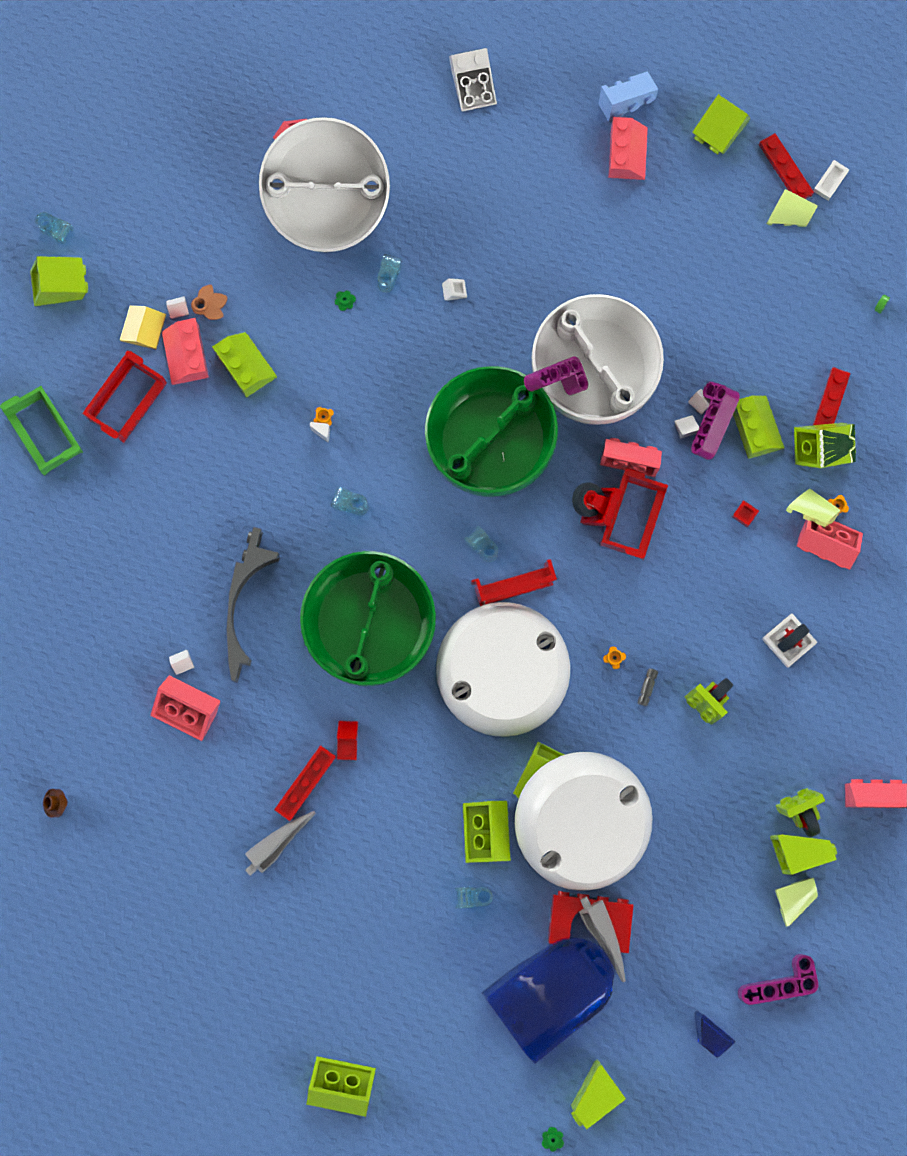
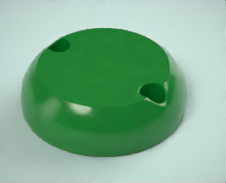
(479, 420)
(367, 618)

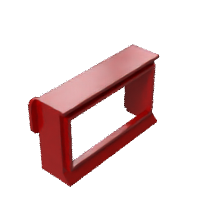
(109, 387)
(637, 478)
(515, 585)

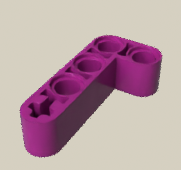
(568, 371)
(715, 420)
(777, 985)

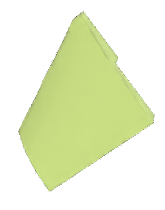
(792, 210)
(814, 508)
(796, 898)

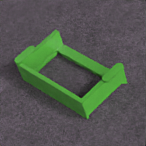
(17, 404)

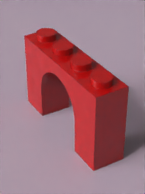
(566, 907)

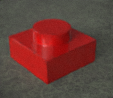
(745, 513)

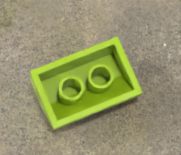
(244, 363)
(757, 426)
(486, 831)
(341, 1086)

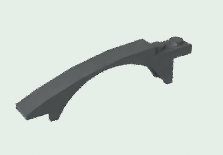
(254, 560)

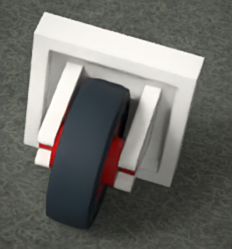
(789, 640)

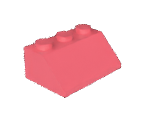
(627, 149)
(185, 352)
(632, 456)
(831, 543)
(185, 707)
(876, 794)

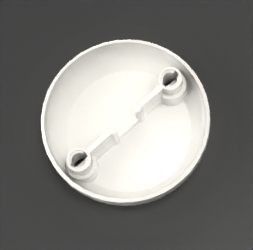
(324, 184)
(616, 351)
(501, 665)
(583, 821)

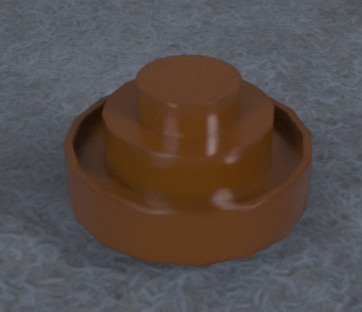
(54, 803)

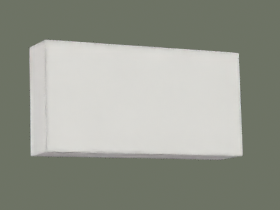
(831, 180)

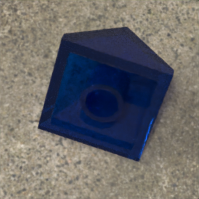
(712, 1036)

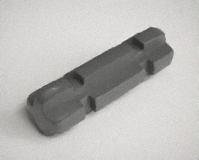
(647, 687)

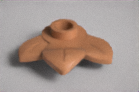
(212, 303)

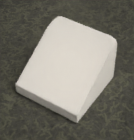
(454, 289)
(686, 426)
(321, 430)

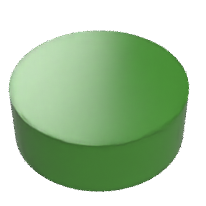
(882, 303)

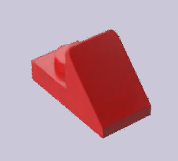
(347, 740)

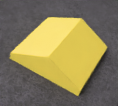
(143, 326)

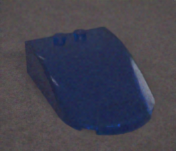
(552, 994)

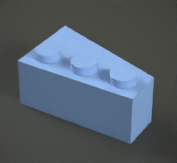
(627, 96)

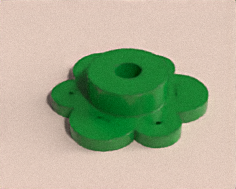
(348, 303)
(552, 1145)

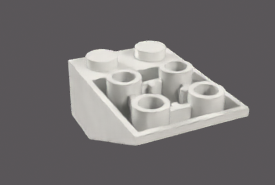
(473, 79)

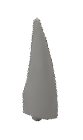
(271, 847)
(600, 926)

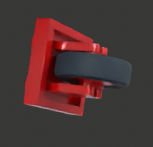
(595, 503)

